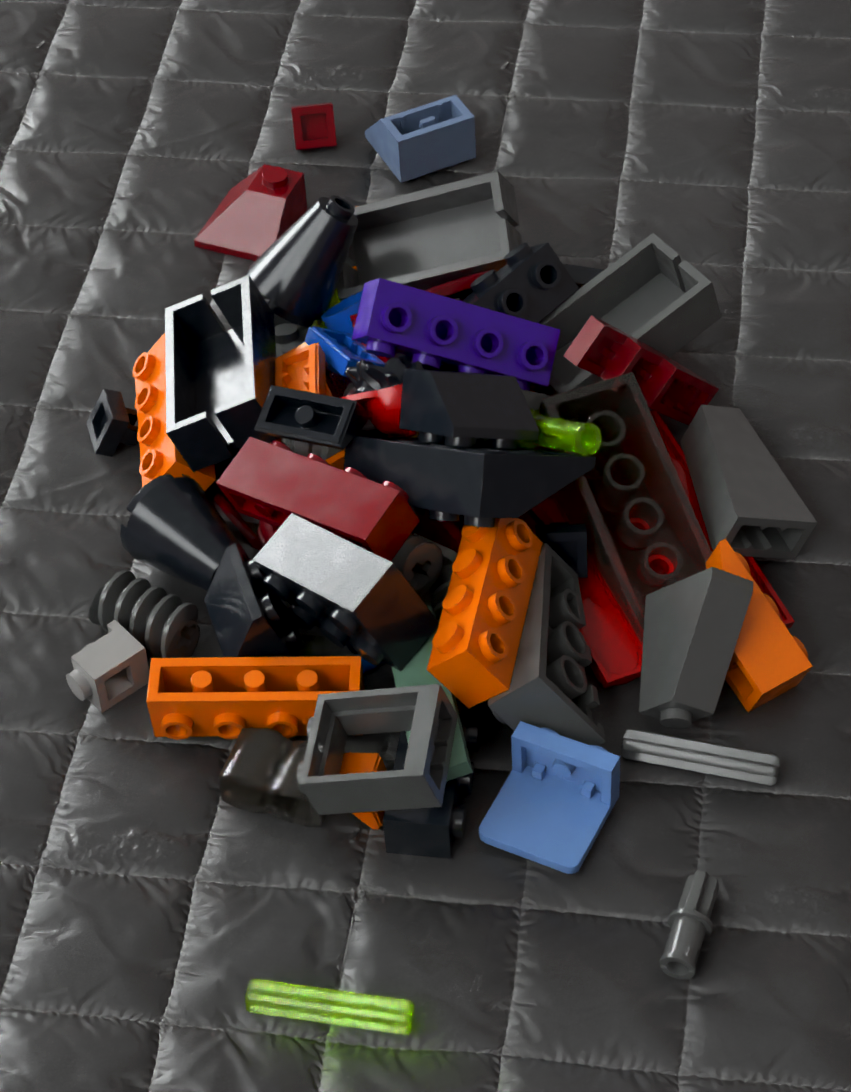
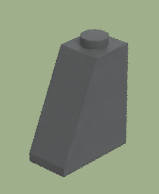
(690, 645)

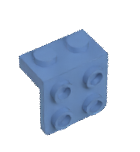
(552, 799)

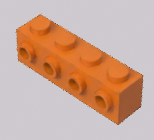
(157, 450)
(485, 610)
(243, 692)

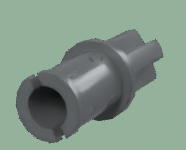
(689, 925)

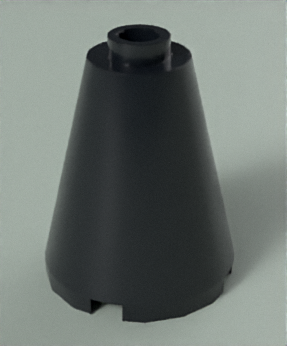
(307, 262)
(177, 530)

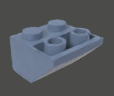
(425, 138)

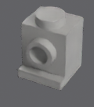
(109, 668)

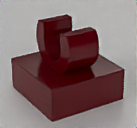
(314, 126)

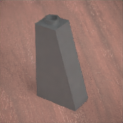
(743, 487)

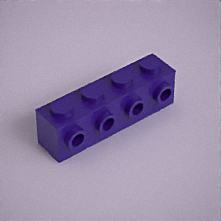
(453, 334)

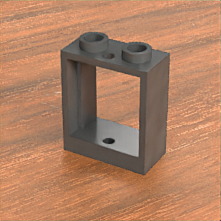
(420, 784)

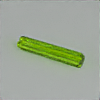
(330, 1006)

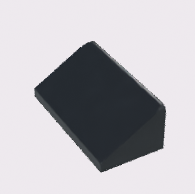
(310, 417)

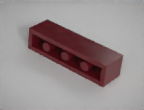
(274, 481)

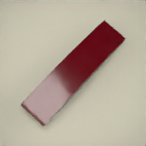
(664, 382)

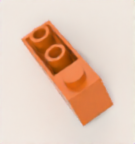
(766, 654)

